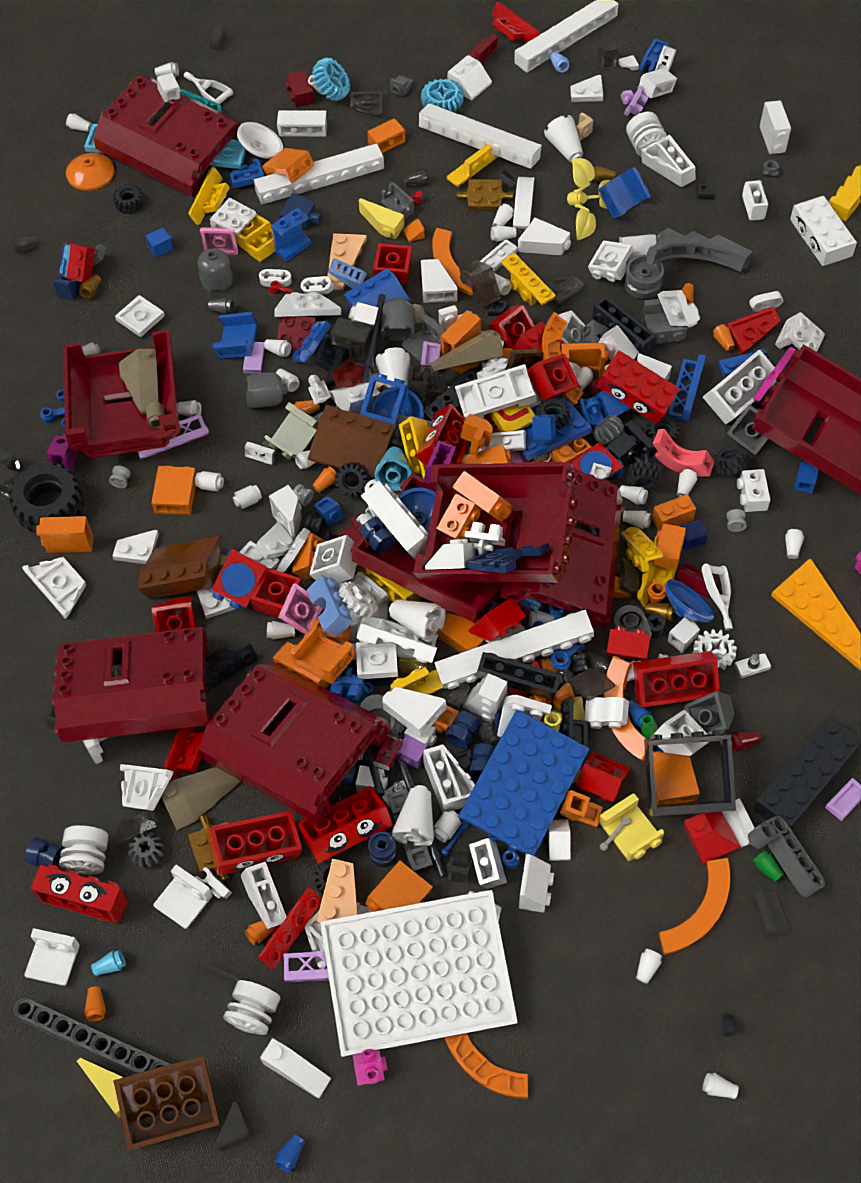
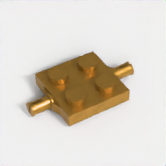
(484, 195)
(201, 848)

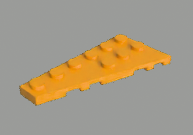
(816, 605)

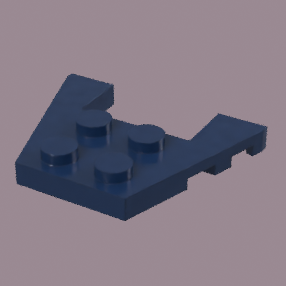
(504, 559)

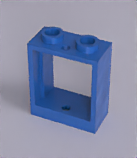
(399, 403)

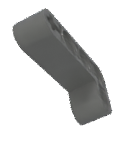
(789, 854)

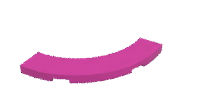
(771, 378)

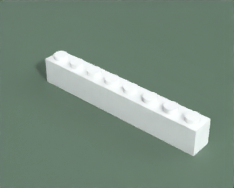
(565, 33)
(479, 134)
(321, 174)
(520, 647)

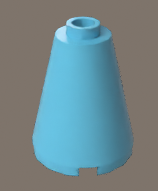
(393, 469)

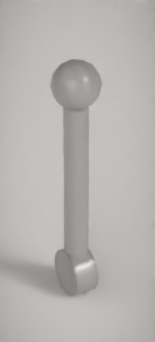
(624, 822)

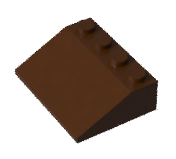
(350, 438)
(181, 568)
(166, 1102)

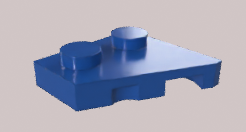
(246, 174)

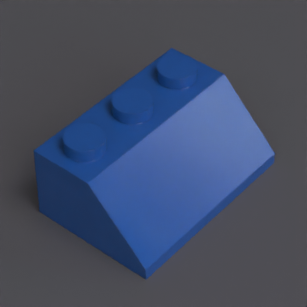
(369, 291)

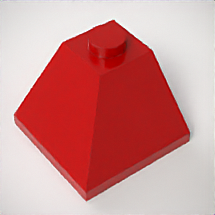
(174, 614)
(711, 835)

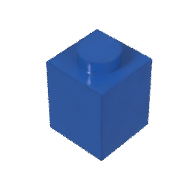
(159, 242)
(544, 428)
(806, 478)

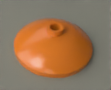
(90, 171)

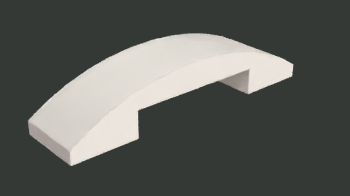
(523, 202)

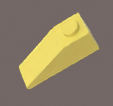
(382, 219)
(103, 1082)

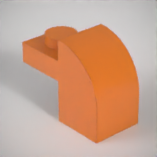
(477, 431)
(578, 808)

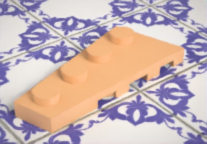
(346, 249)

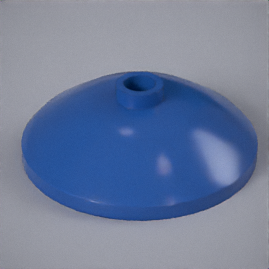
(386, 401)
(420, 504)
(687, 602)

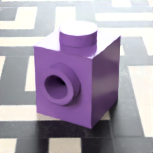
(412, 751)

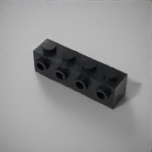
(611, 314)
(449, 396)
(519, 675)

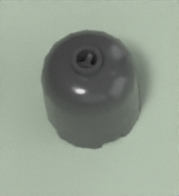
(215, 270)
(397, 320)
(264, 389)

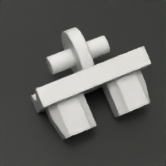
(477, 535)

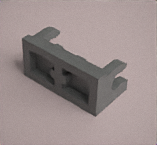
(398, 200)

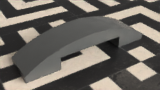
(417, 855)

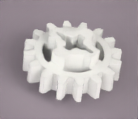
(358, 599)
(712, 642)

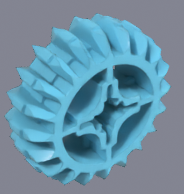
(331, 79)
(443, 94)

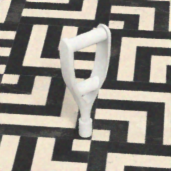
(210, 83)
(721, 601)

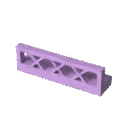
(176, 441)
(305, 975)

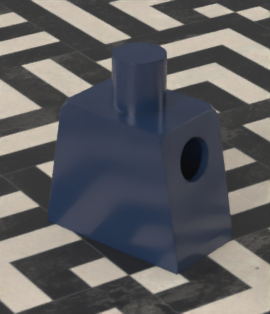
(305, 206)

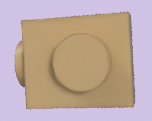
(585, 126)

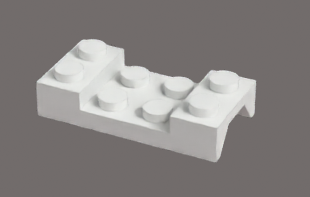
(496, 392)
(373, 627)

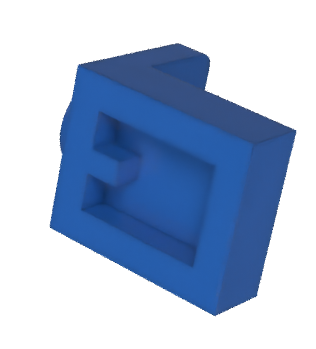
(329, 510)

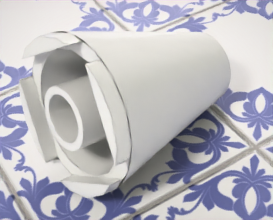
(564, 137)
(394, 364)
(419, 617)
(415, 818)

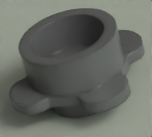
(770, 168)

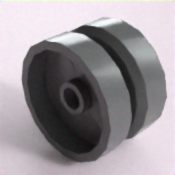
(643, 279)

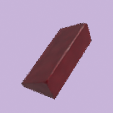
(694, 579)

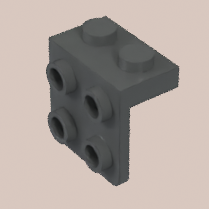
(429, 332)

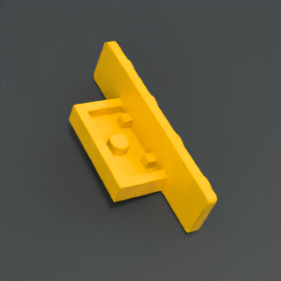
(472, 166)
(209, 197)
(526, 281)
(640, 548)
(655, 574)
(420, 681)

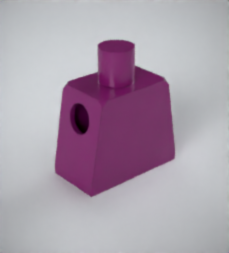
(441, 450)
(61, 453)

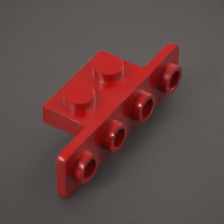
(512, 24)
(184, 752)
(290, 928)

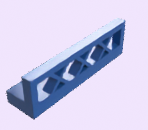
(692, 388)

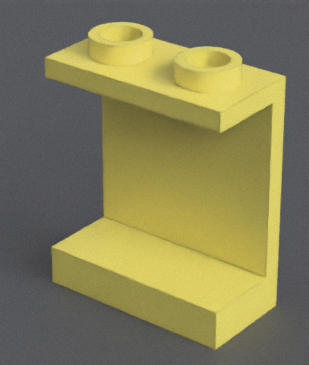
(635, 837)

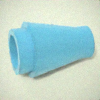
(109, 963)

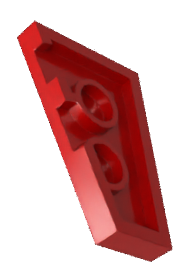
(752, 328)

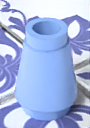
(560, 62)

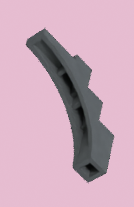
(716, 249)

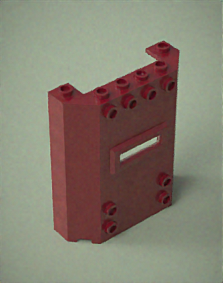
(178, 143)
(812, 389)
(116, 427)
(539, 494)
(593, 558)
(463, 598)
(157, 689)
(304, 753)

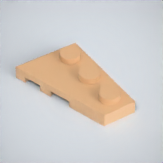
(339, 892)

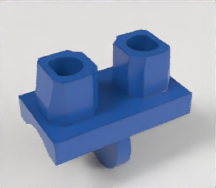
(591, 411)
(351, 683)

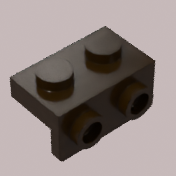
(520, 357)

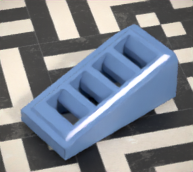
(345, 278)

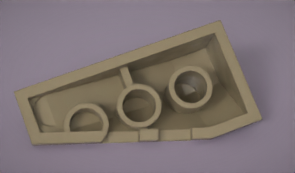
(477, 349)
(140, 377)
(195, 794)

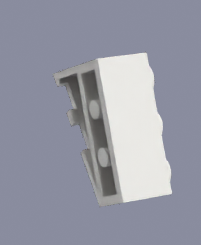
(669, 161)
(487, 697)
(447, 778)

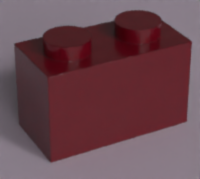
(299, 88)

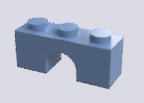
(325, 594)

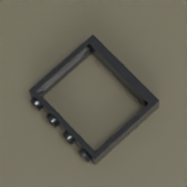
(727, 804)

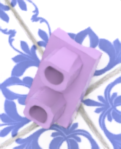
(631, 99)

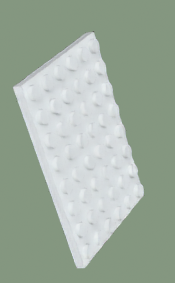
(417, 973)

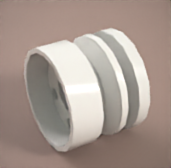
(644, 130)
(83, 850)
(249, 1013)

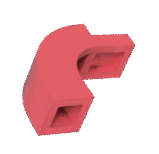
(679, 458)

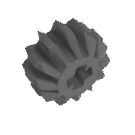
(608, 429)
(143, 843)

